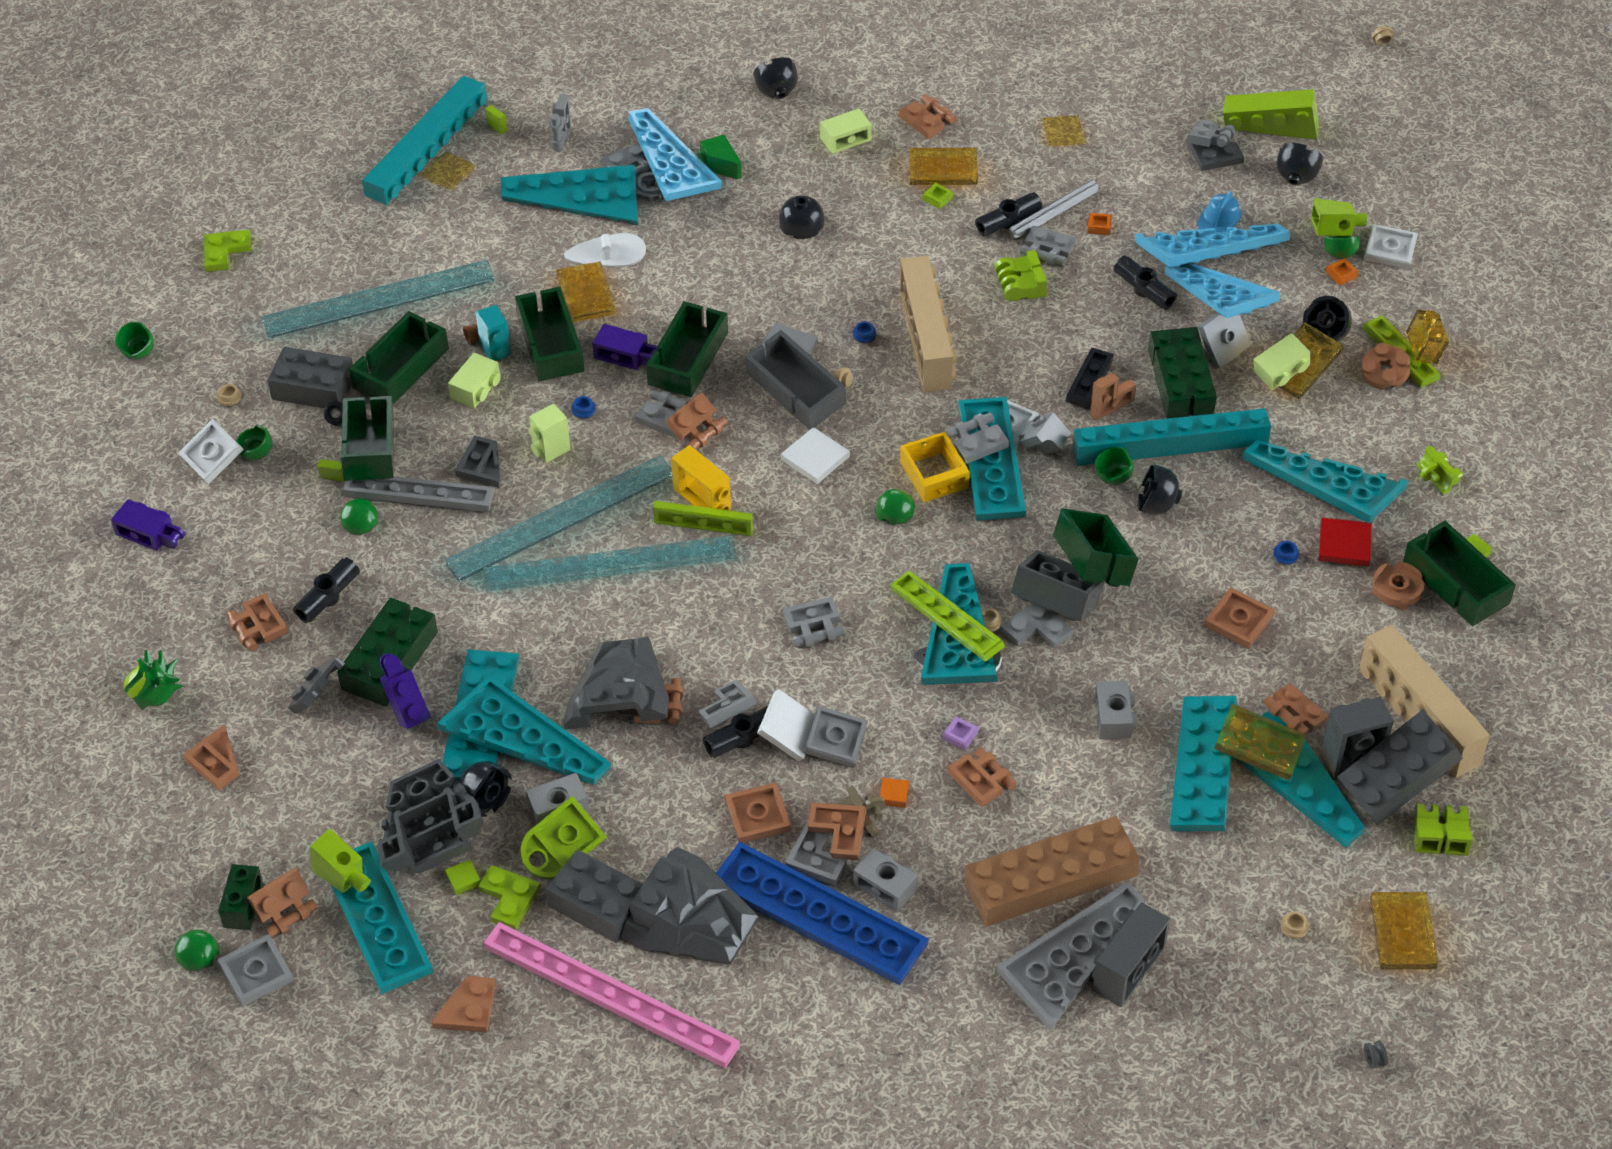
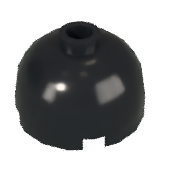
(776, 78)
(1298, 164)
(801, 217)
(1327, 310)
(1159, 491)
(487, 785)

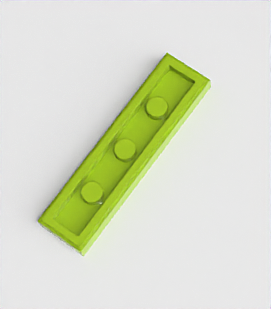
(1384, 332)
(703, 518)

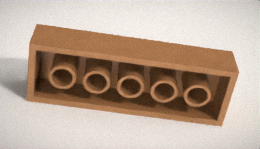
(1051, 871)

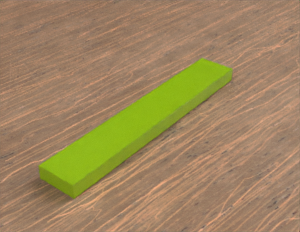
(947, 616)

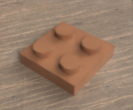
(1239, 618)
(757, 813)

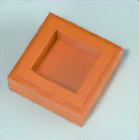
(1099, 223)
(1342, 271)
(894, 792)

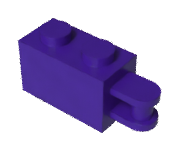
(622, 347)
(146, 526)
(403, 692)

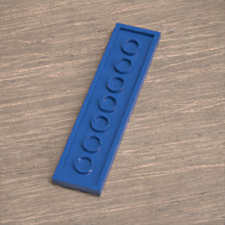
(822, 913)

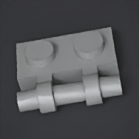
(560, 122)
(1208, 133)
(629, 156)
(1049, 245)
(655, 414)
(979, 444)
(810, 616)

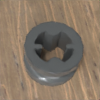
(1375, 1054)

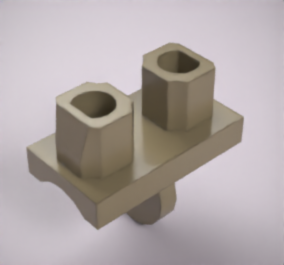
(873, 806)

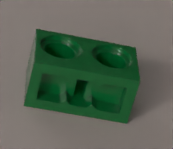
(234, 906)

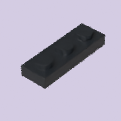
(1094, 367)

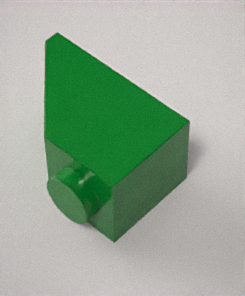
(720, 157)

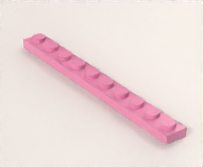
(612, 995)

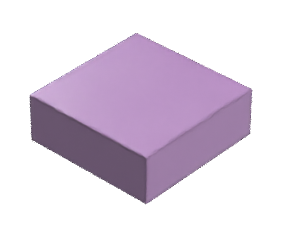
(960, 733)

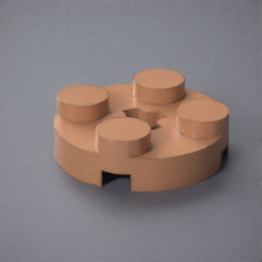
(1381, 355)
(1396, 596)

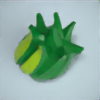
(151, 681)

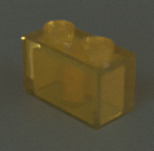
(1427, 336)

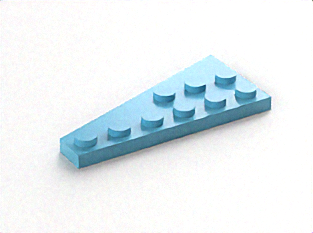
(671, 161)
(1201, 244)
(1221, 291)

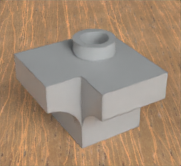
(1045, 433)

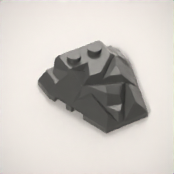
(619, 678)
(427, 819)
(688, 911)

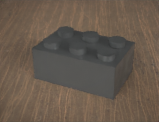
(310, 377)
(1055, 586)
(1353, 732)
(593, 895)
(1130, 953)

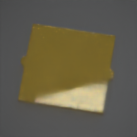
(1063, 130)
(448, 170)

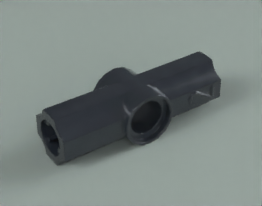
(1008, 214)
(1145, 282)
(326, 590)
(735, 735)

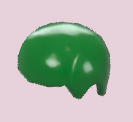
(1341, 246)
(134, 340)
(255, 442)
(1114, 466)
(895, 506)
(359, 516)
(196, 950)

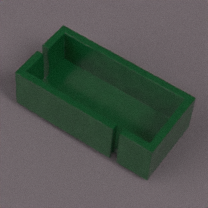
(549, 334)
(687, 349)
(399, 357)
(1181, 372)
(367, 444)
(1095, 547)
(1459, 573)
(393, 631)

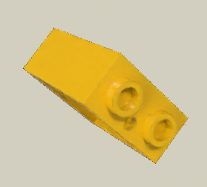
(700, 480)
(940, 484)

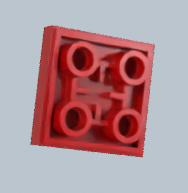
(1345, 541)

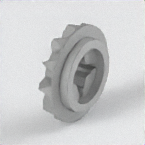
(648, 180)

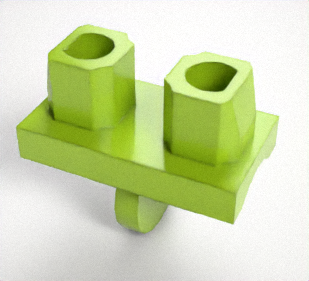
(1435, 467)

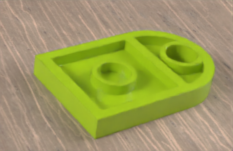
(559, 837)

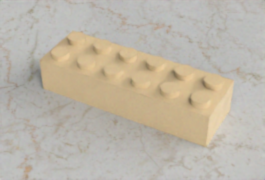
(927, 324)
(1413, 686)

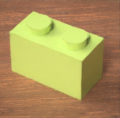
(845, 131)
(1282, 362)
(474, 380)
(549, 433)

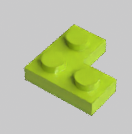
(219, 245)
(514, 892)

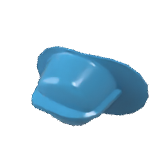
(1220, 213)

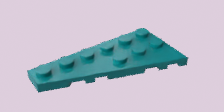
(587, 192)
(1329, 480)
(945, 657)
(510, 725)
(1314, 794)

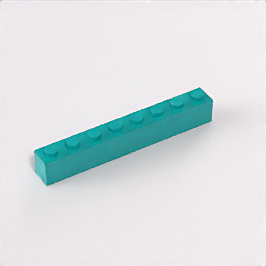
(424, 140)
(1173, 435)

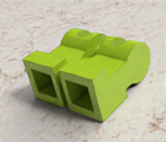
(1022, 277)
(1453, 832)

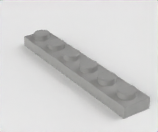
(422, 492)

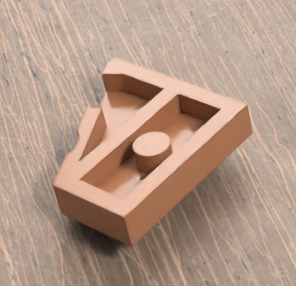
(468, 1006)

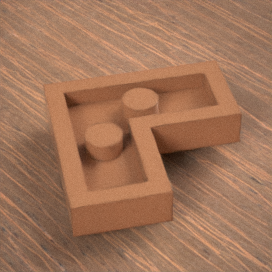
(1110, 395)
(845, 823)

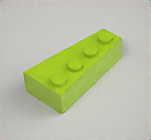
(1274, 113)

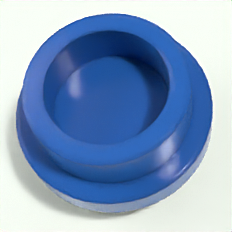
(864, 332)
(583, 407)
(1286, 552)

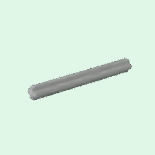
(1053, 209)

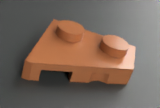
(214, 759)

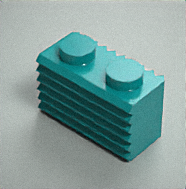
(493, 332)

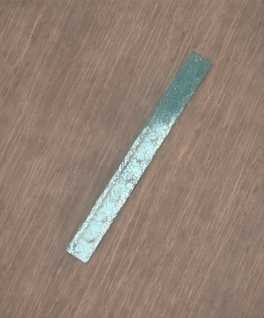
(377, 299)
(559, 518)
(609, 563)

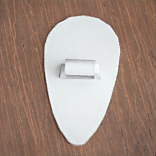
(611, 250)

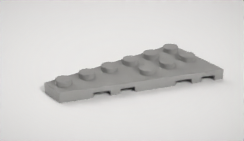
(1061, 962)

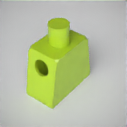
(1335, 218)
(337, 863)

